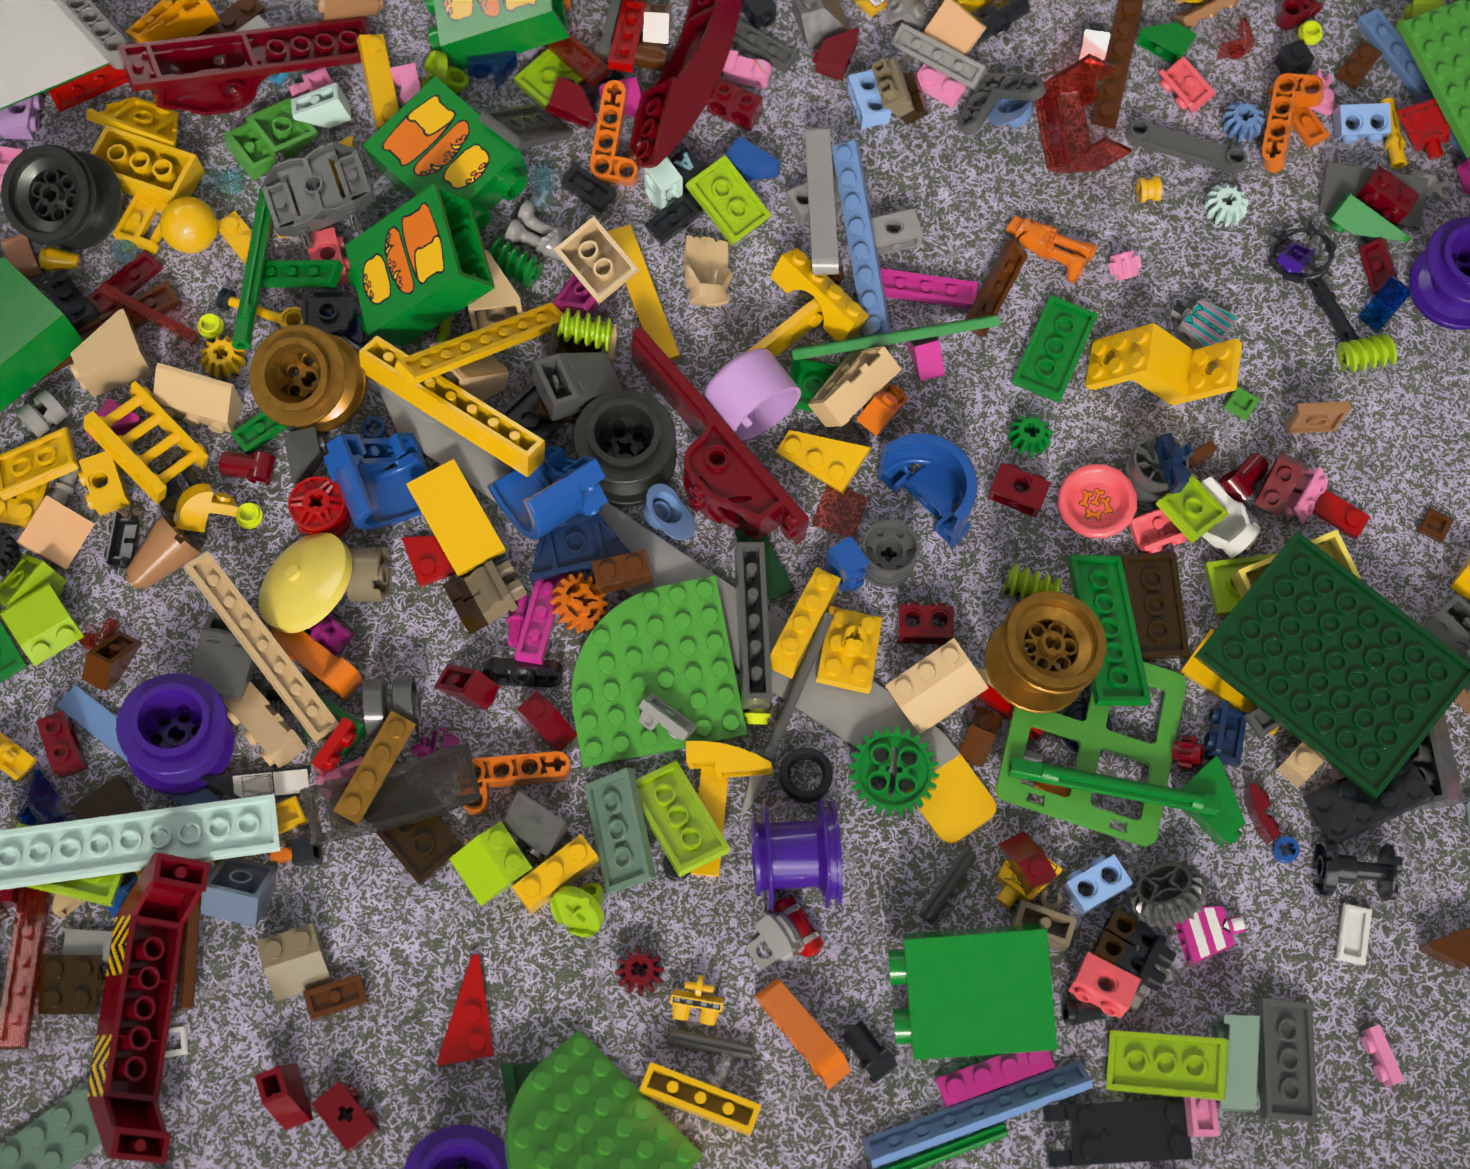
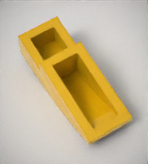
(726, 759)

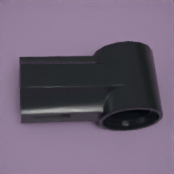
(870, 1053)

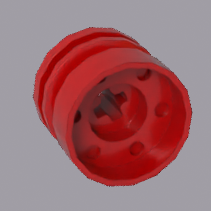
(329, 518)

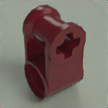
(1296, 11)

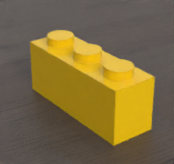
(557, 871)

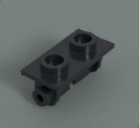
(118, 551)

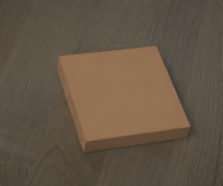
(1317, 417)

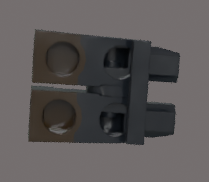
(1134, 948)

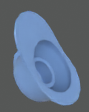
(1011, 112)
(666, 512)

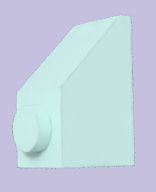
(322, 107)

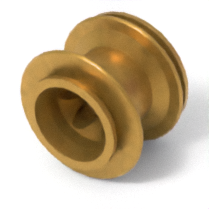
(321, 403)
(1056, 631)

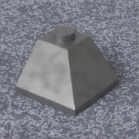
(819, 20)

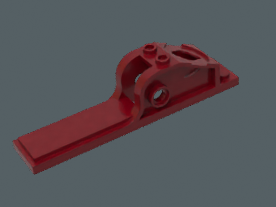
(268, 51)
(718, 467)

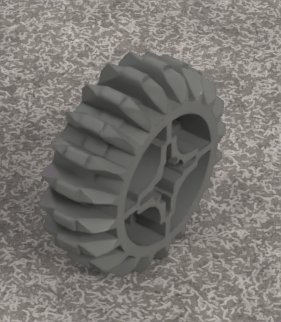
(1168, 894)

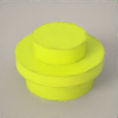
(1310, 32)
(210, 326)
(249, 516)
(757, 716)

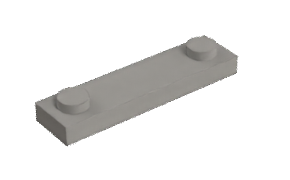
(938, 56)

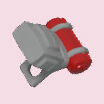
(785, 933)

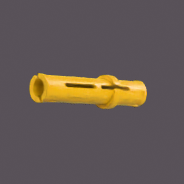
(1394, 141)

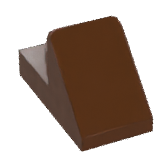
(980, 736)

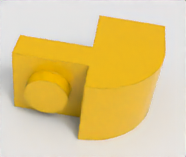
(197, 503)

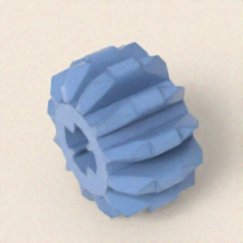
(1243, 121)

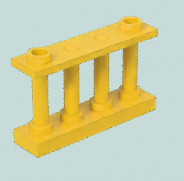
(137, 465)

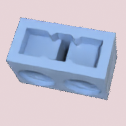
(864, 100)
(1360, 117)
(1099, 888)

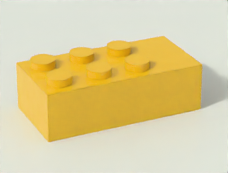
(148, 165)

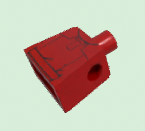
(1425, 127)

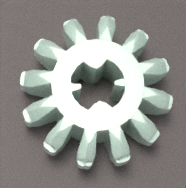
(1226, 205)

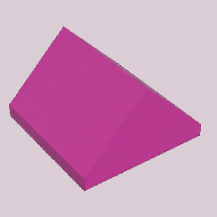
(576, 298)

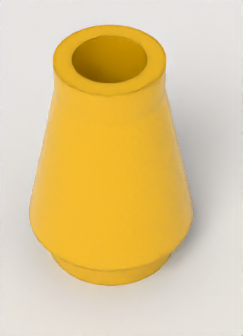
(54, 259)

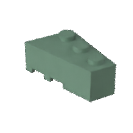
(1242, 1072)

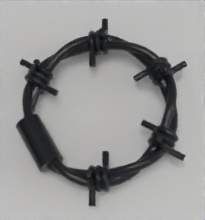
(1310, 230)

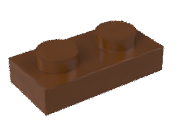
(1358, 65)
(335, 997)

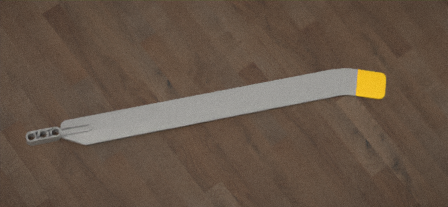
(960, 797)

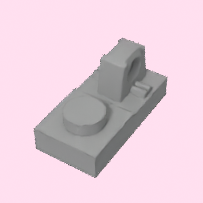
(658, 711)

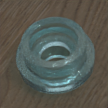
(124, 252)

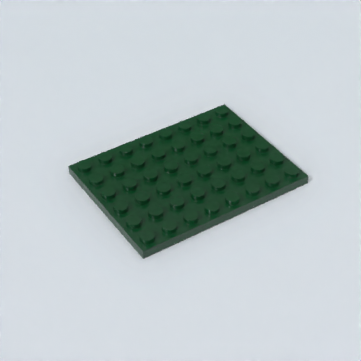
(1336, 664)

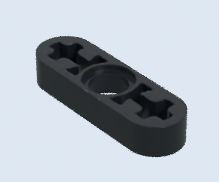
(543, 678)

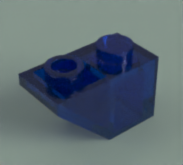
(40, 803)

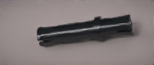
(1332, 309)

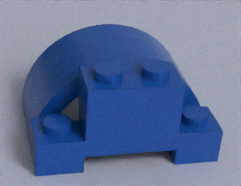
(939, 484)
(374, 495)
(540, 507)

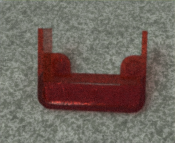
(1064, 120)

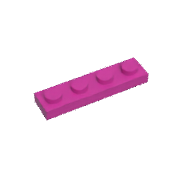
(929, 288)
(537, 623)
(991, 1075)

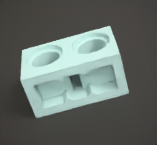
(663, 184)

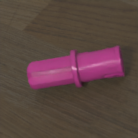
(516, 621)

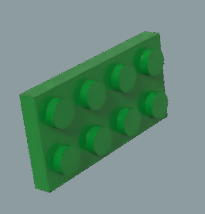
(1054, 349)

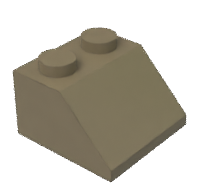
(294, 961)

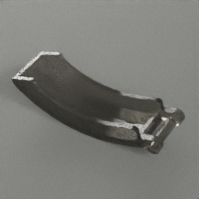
(407, 795)

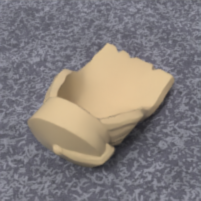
(707, 271)

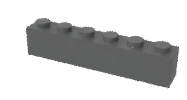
(753, 625)

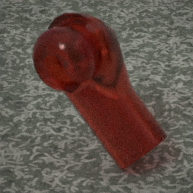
(91, 640)

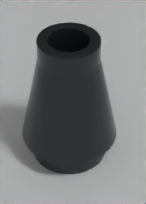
(1080, 1012)

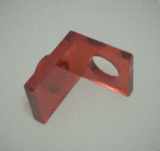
(1238, 48)

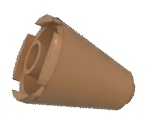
(347, 8)
(161, 554)

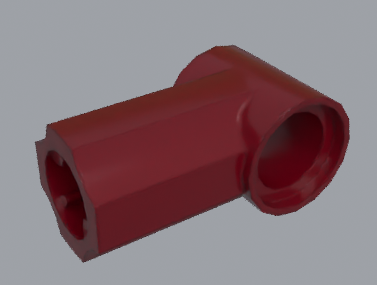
(251, 467)
(1239, 482)

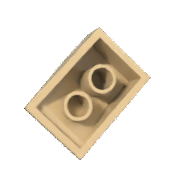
(596, 260)

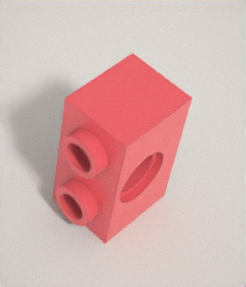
(329, 244)
(1120, 985)

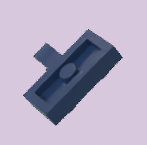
(1170, 459)

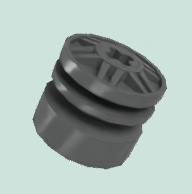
(891, 539)

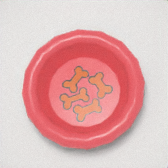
(1097, 501)

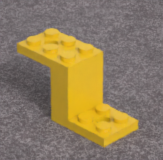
(1164, 364)

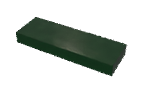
(776, 577)

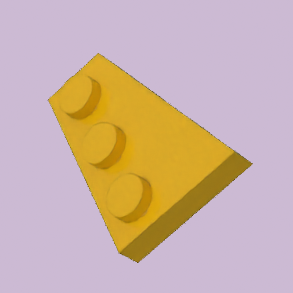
(823, 458)

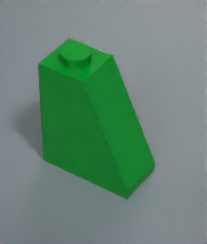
(1227, 822)

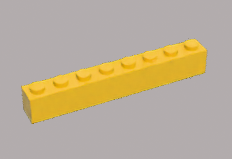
(456, 409)

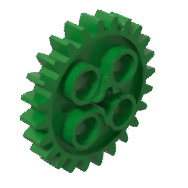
(917, 774)

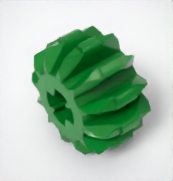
(1039, 431)

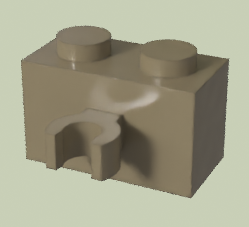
(1058, 925)

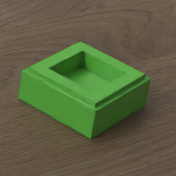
(1241, 403)

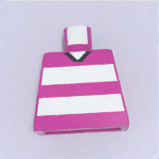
(1208, 933)

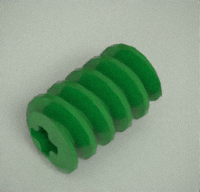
(515, 265)

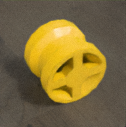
(1148, 189)

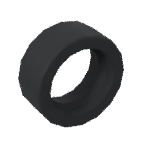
(806, 754)

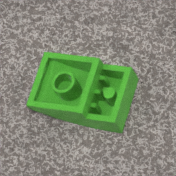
(268, 134)

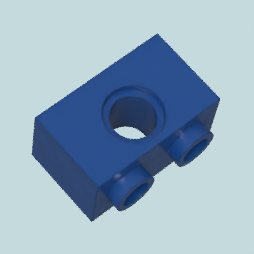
(847, 563)

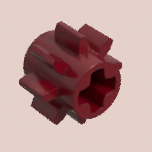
(1187, 752)

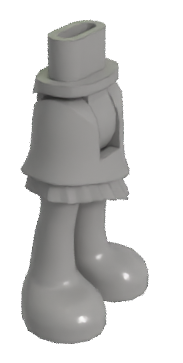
(527, 220)

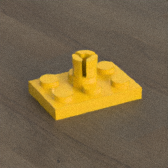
(849, 650)

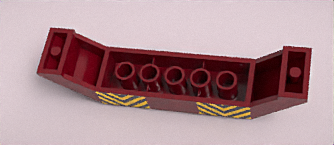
(139, 1008)

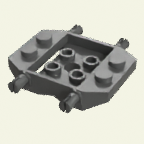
(323, 205)

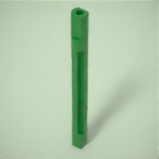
(253, 276)
(1113, 786)

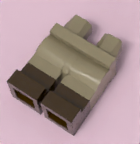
(899, 90)
(484, 595)

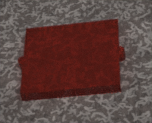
(840, 512)

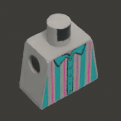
(1203, 324)

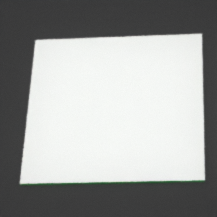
(40, 50)

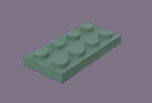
(620, 831)
(55, 1138)

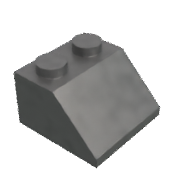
(535, 827)

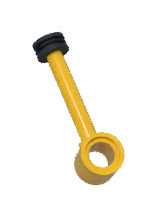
(227, 299)

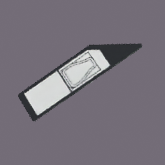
(280, 782)

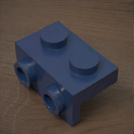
(1225, 734)

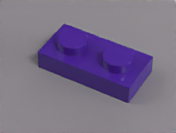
(1295, 257)

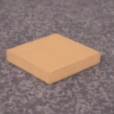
(955, 27)
(55, 533)

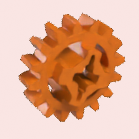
(578, 604)

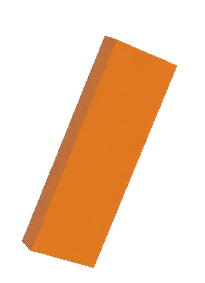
(1306, 124)

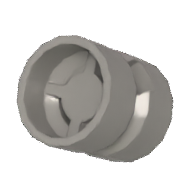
(31, 413)

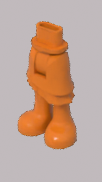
(1041, 241)

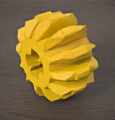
(218, 367)

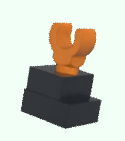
(300, 853)

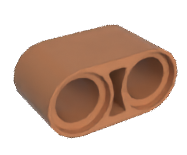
(21, 255)

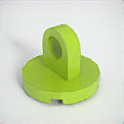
(437, 65)
(579, 908)

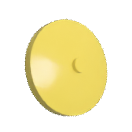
(305, 583)

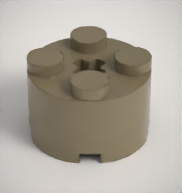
(370, 576)

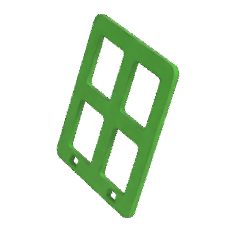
(1092, 738)

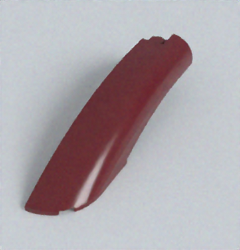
(687, 81)

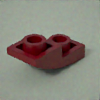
(1256, 803)

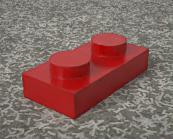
(328, 756)

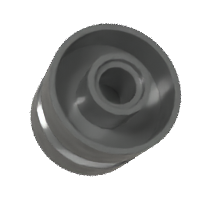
(1146, 472)
(379, 702)

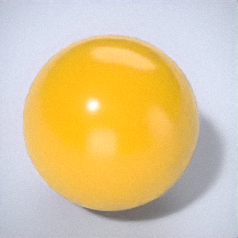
(188, 225)

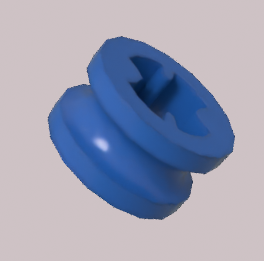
(368, 422)
(1281, 842)

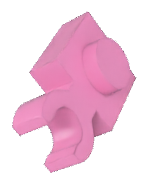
(1328, 103)

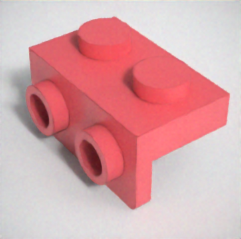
(1187, 85)
(1154, 530)

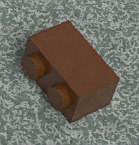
(622, 571)

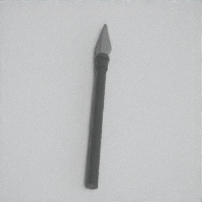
(770, 750)

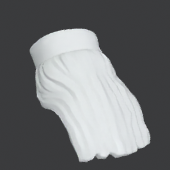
(1235, 531)

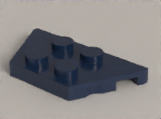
(574, 547)

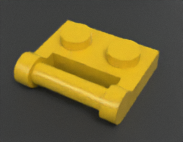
(137, 221)

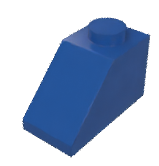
(752, 161)

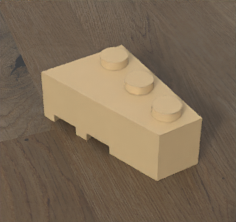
(853, 385)
(265, 727)

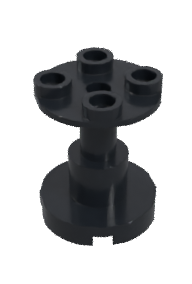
(1341, 868)

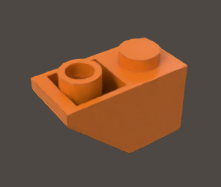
(882, 408)

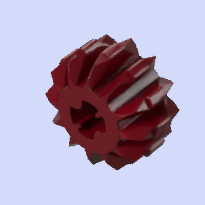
(637, 980)

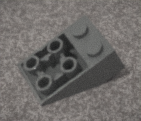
(572, 381)
(1452, 625)
(222, 659)

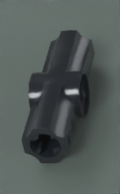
(1001, 17)

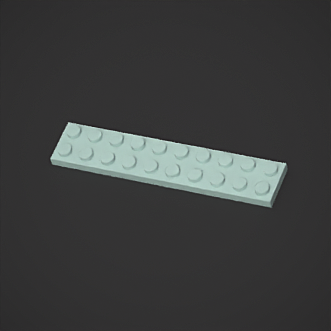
(129, 840)

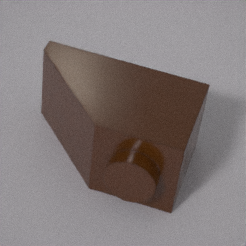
(109, 660)
(1450, 949)

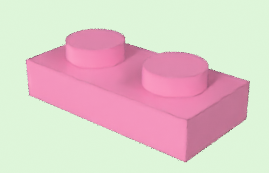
(940, 86)
(1386, 1067)
(1201, 1117)

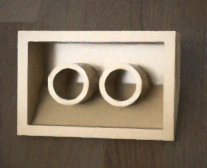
(197, 398)
(936, 686)

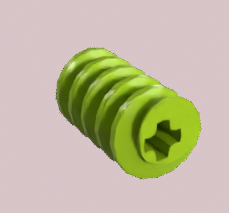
(585, 329)
(1366, 351)
(1027, 584)

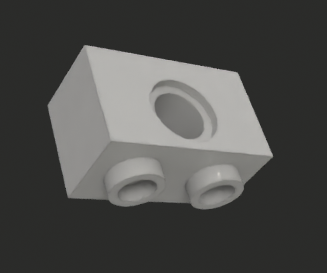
(908, 231)

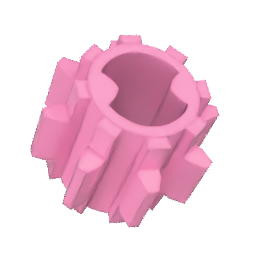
(1124, 265)

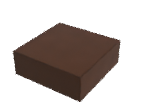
(1202, 454)
(1435, 525)

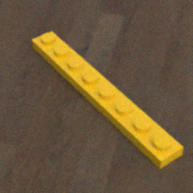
(478, 344)

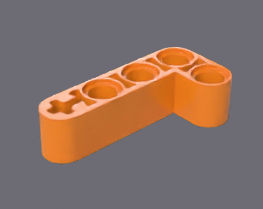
(1284, 122)
(614, 133)
(317, 661)
(516, 777)
(804, 1033)

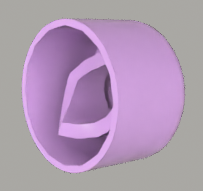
(752, 393)

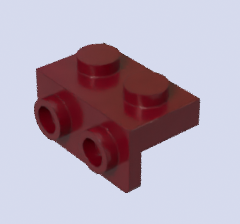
(1388, 196)

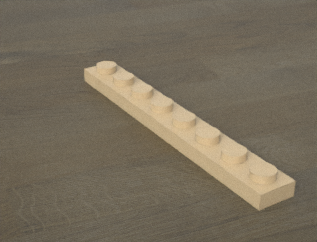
(261, 647)

